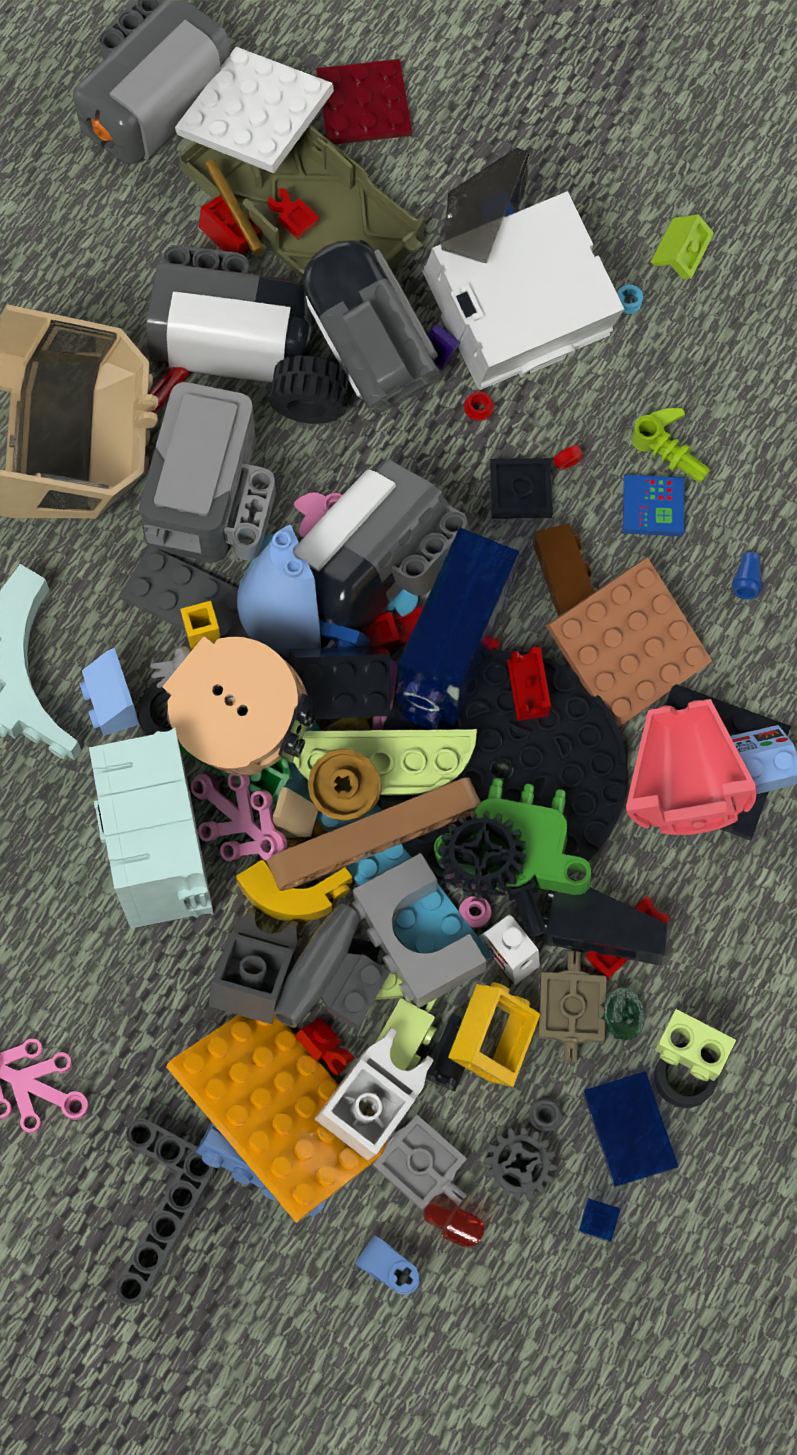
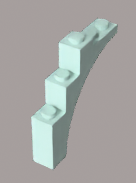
(18, 703)

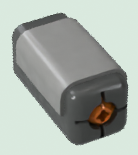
(150, 75)

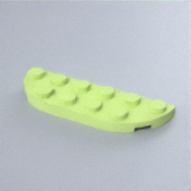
(406, 759)

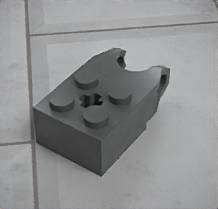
(253, 969)

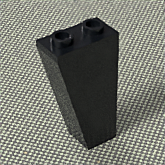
(604, 926)

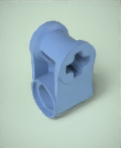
(384, 1262)

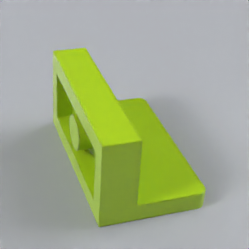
(683, 245)

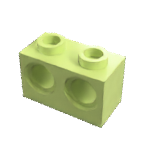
(697, 1037)

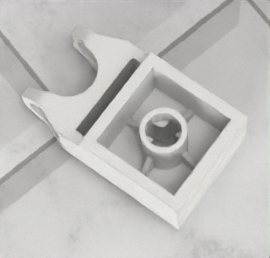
(380, 1087)

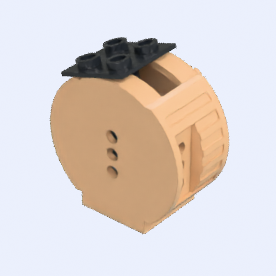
(239, 706)

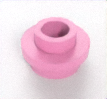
(475, 921)

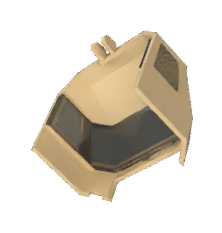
(72, 415)

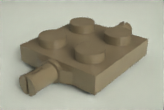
(571, 1007)

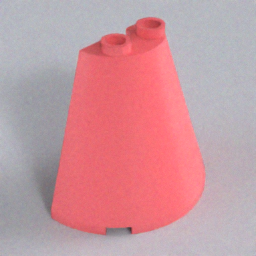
(688, 772)

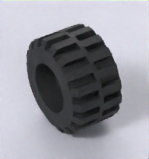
(309, 389)

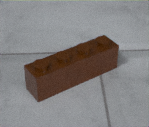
(563, 566)

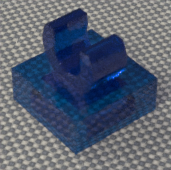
(599, 1220)

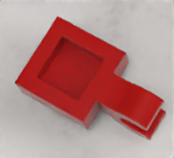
(323, 1043)

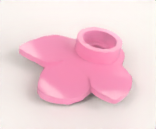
(314, 507)

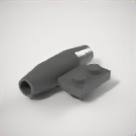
(329, 972)

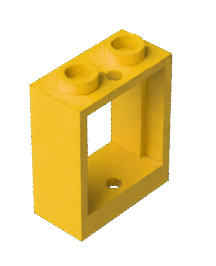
(512, 1044)

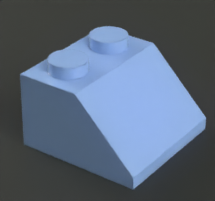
(109, 694)

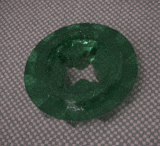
(630, 1007)

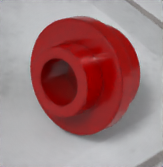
(482, 399)

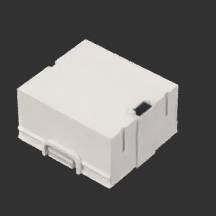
(531, 298)

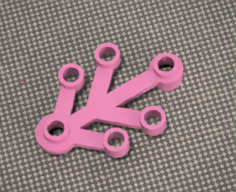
(241, 817)
(24, 1082)

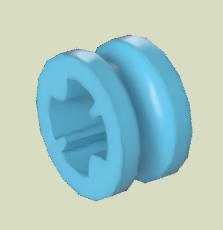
(634, 291)

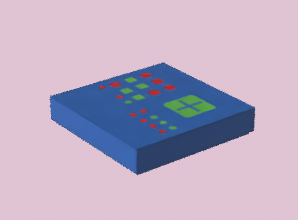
(653, 505)

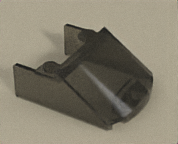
(480, 205)

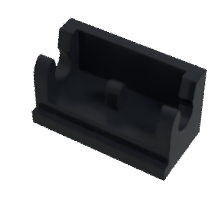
(443, 1069)

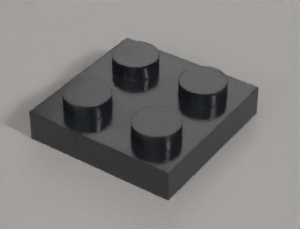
(521, 488)

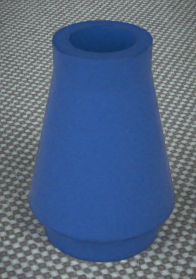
(747, 580)

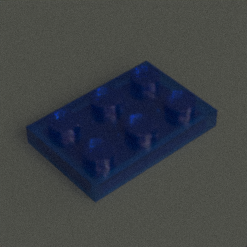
(630, 1129)

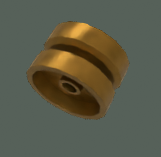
(331, 771)

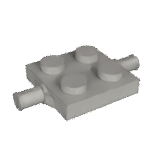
(421, 1164)

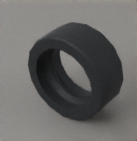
(681, 1100)

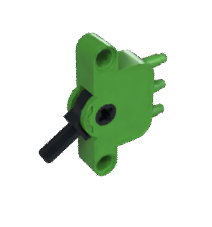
(545, 840)

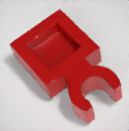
(294, 216)

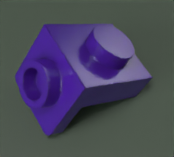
(444, 345)

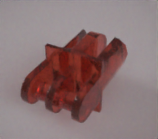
(456, 1225)

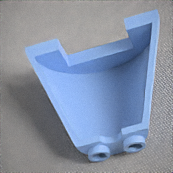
(280, 598)

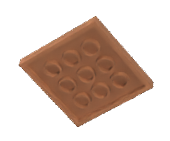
(629, 641)

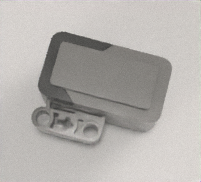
(204, 476)

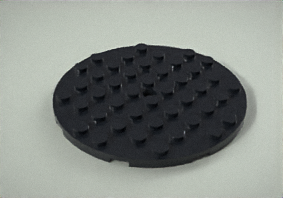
(569, 751)

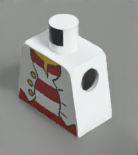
(511, 949)

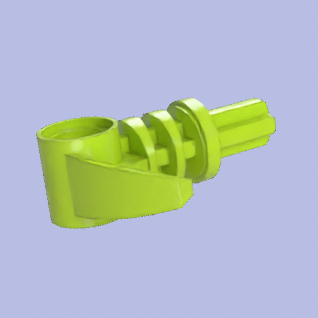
(662, 445)

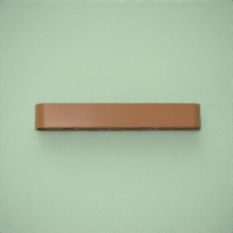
(373, 834)

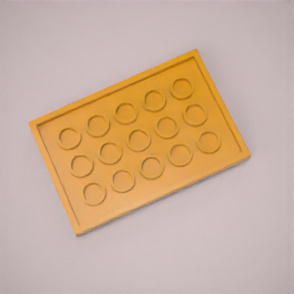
(265, 1101)

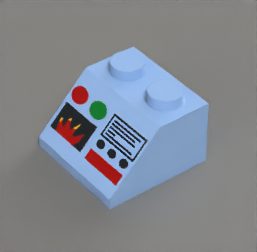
(768, 758)

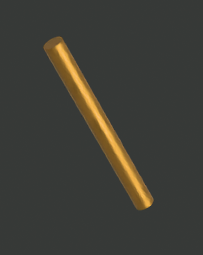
(234, 207)

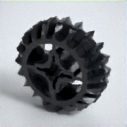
(470, 851)

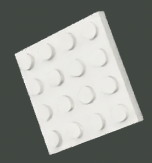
(254, 109)

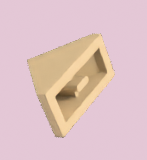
(294, 814)

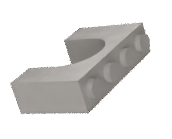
(422, 974)

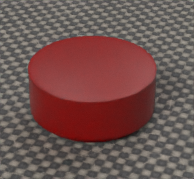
(568, 457)

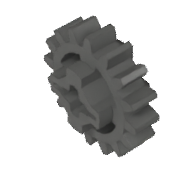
(515, 1149)

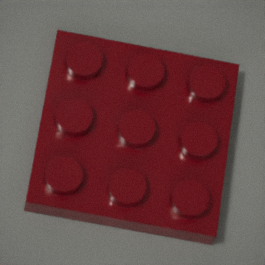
(365, 102)

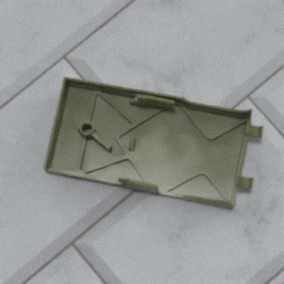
(328, 184)

